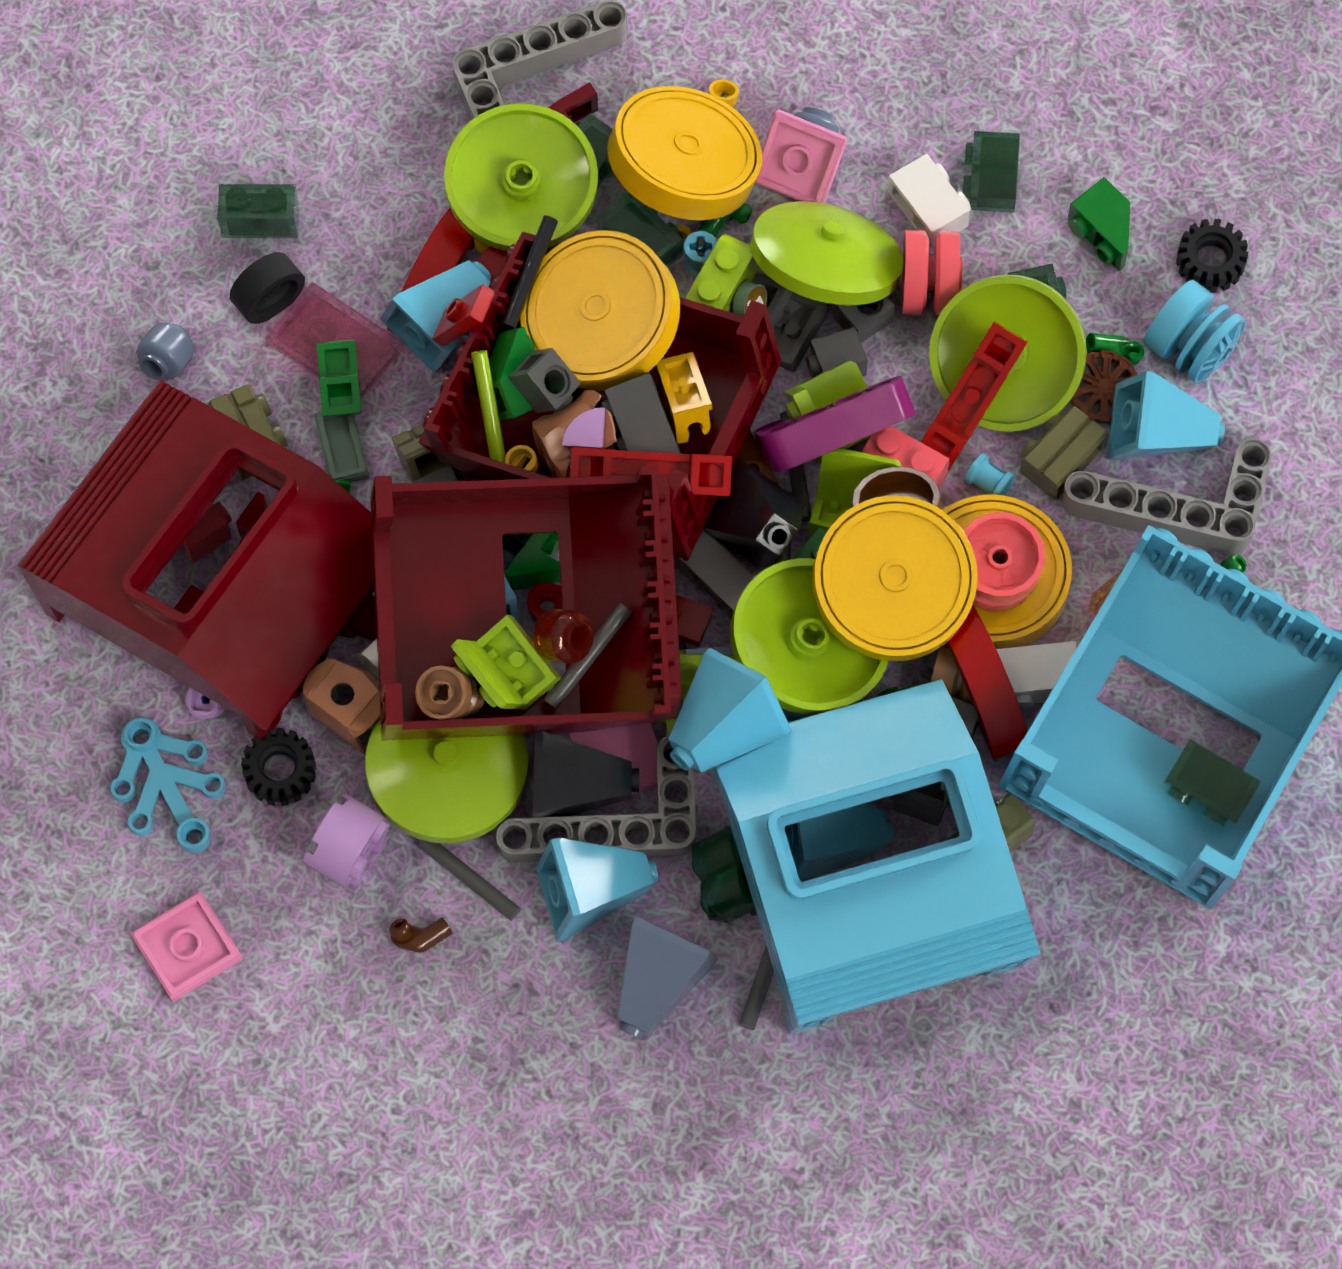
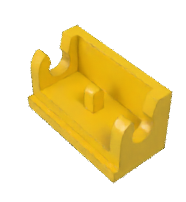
(683, 394)

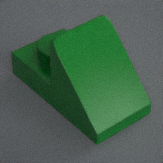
(533, 564)

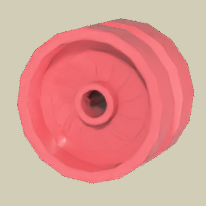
(931, 273)
(1020, 558)

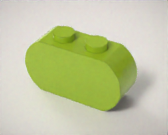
(723, 273)

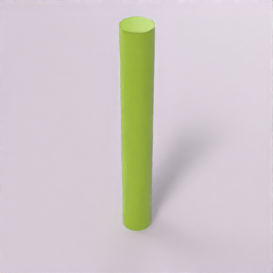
(488, 405)

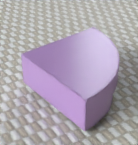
(586, 430)

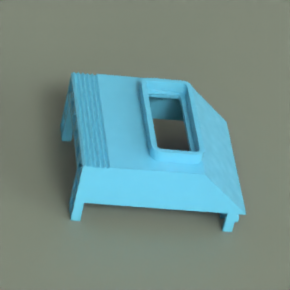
(1218, 644)
(896, 919)

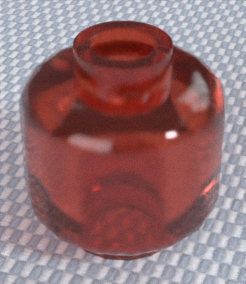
(563, 636)

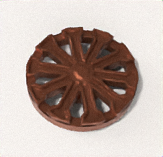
(1102, 384)

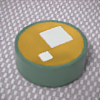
(745, 293)

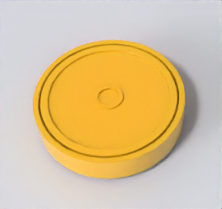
(684, 153)
(603, 307)
(894, 578)
(1047, 601)

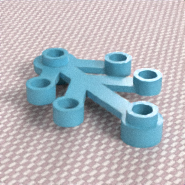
(164, 778)

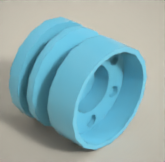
(1187, 326)

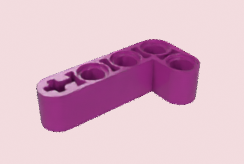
(834, 425)

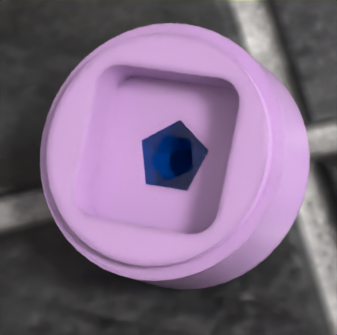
(201, 706)

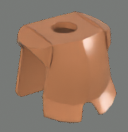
(550, 431)
(344, 720)

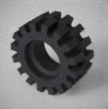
(1217, 236)
(273, 745)

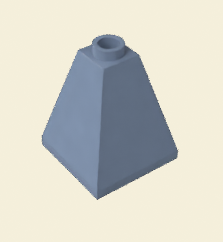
(658, 976)

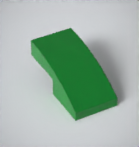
(339, 378)

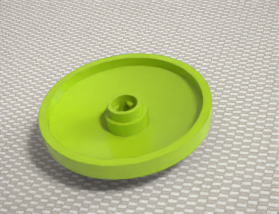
(517, 168)
(826, 253)
(1046, 369)
(785, 639)
(446, 785)

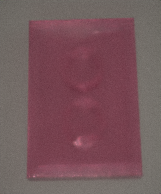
(324, 318)

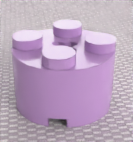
(346, 841)

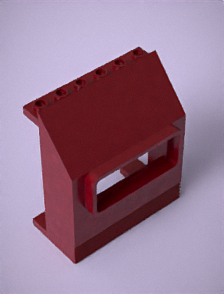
(733, 356)
(445, 581)
(270, 603)

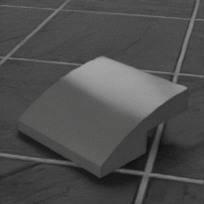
(793, 321)

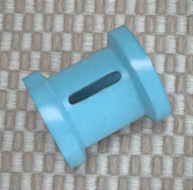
(691, 248)
(989, 477)

